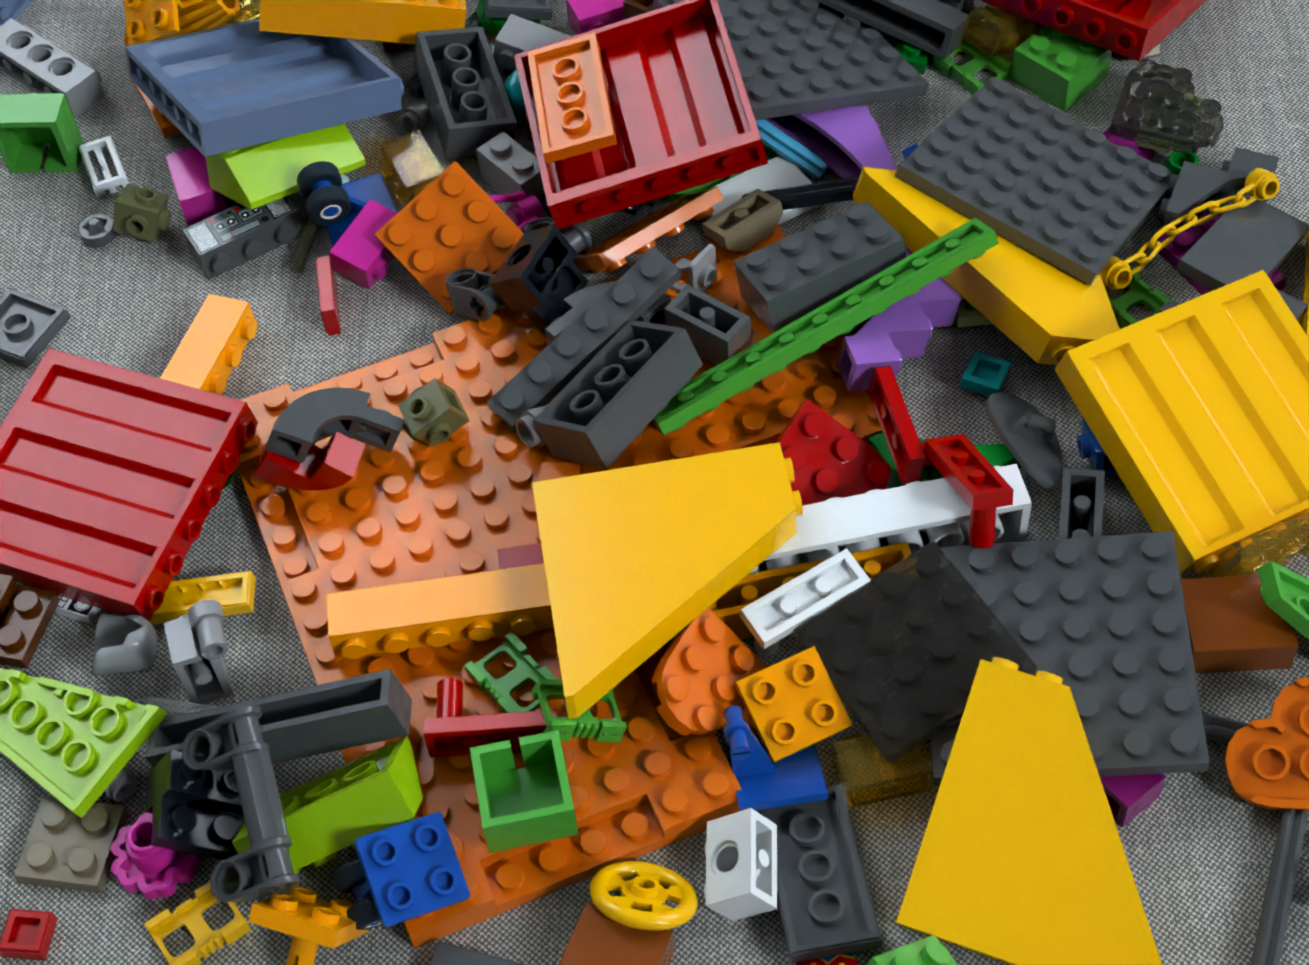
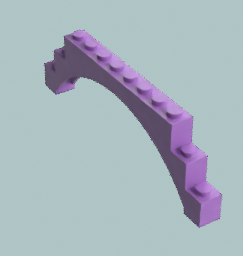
(848, 142)

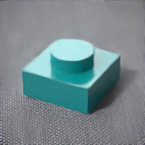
(985, 374)

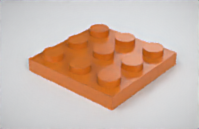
(448, 230)

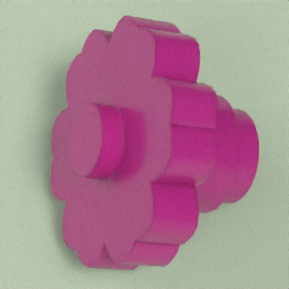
(149, 867)

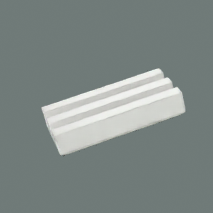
(109, 182)

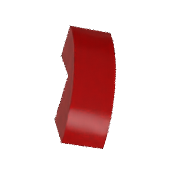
(321, 469)

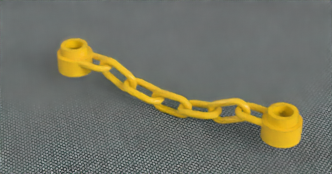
(1259, 184)

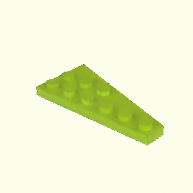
(70, 735)

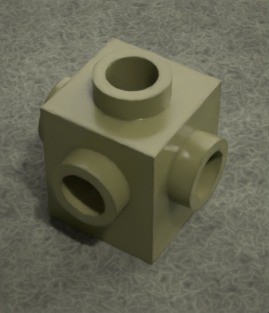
(141, 213)
(432, 413)

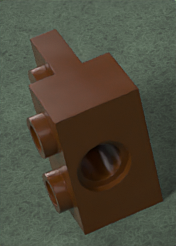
(23, 620)

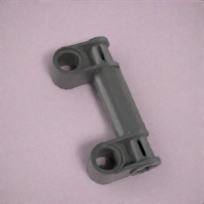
(471, 288)
(238, 744)

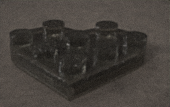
(1162, 110)

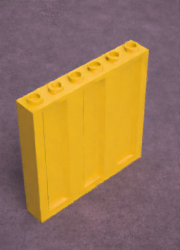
(1204, 415)

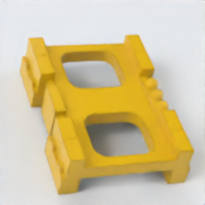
(190, 915)

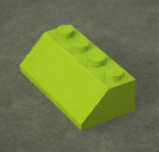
(271, 168)
(348, 804)

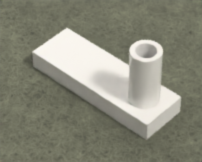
(801, 599)

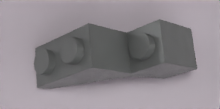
(1202, 184)

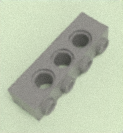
(47, 68)

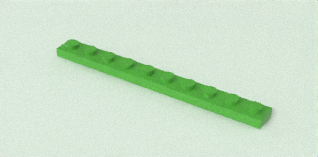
(825, 323)

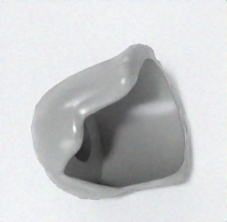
(123, 645)

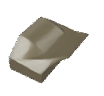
(745, 221)

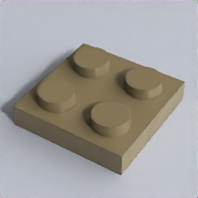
(70, 849)

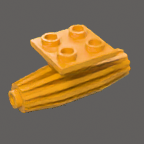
(168, 18)

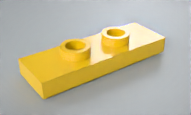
(231, 590)

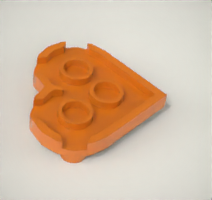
(700, 675)
(1271, 755)

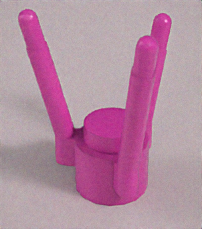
(522, 208)

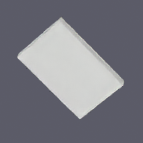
(775, 175)

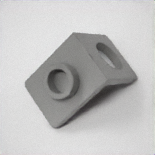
(701, 270)

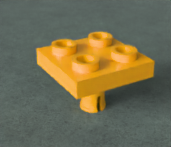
(793, 704)
(307, 920)

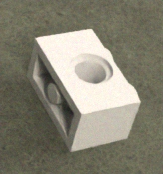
(741, 865)

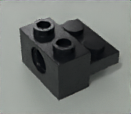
(539, 276)
(193, 808)

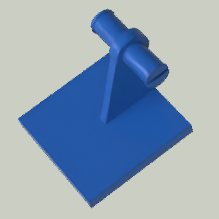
(766, 783)

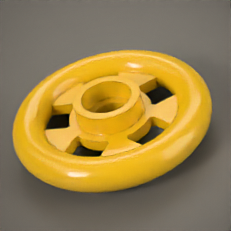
(643, 897)

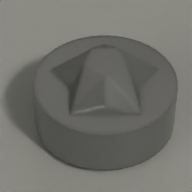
(96, 230)

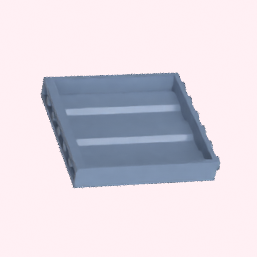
(257, 86)

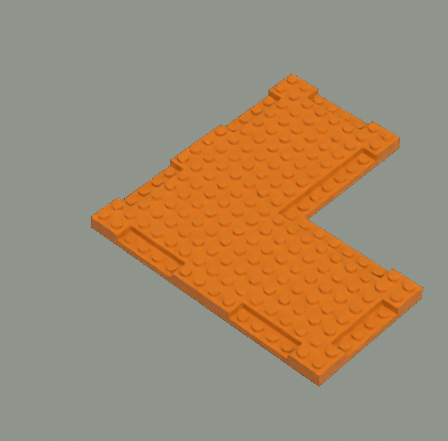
(446, 515)

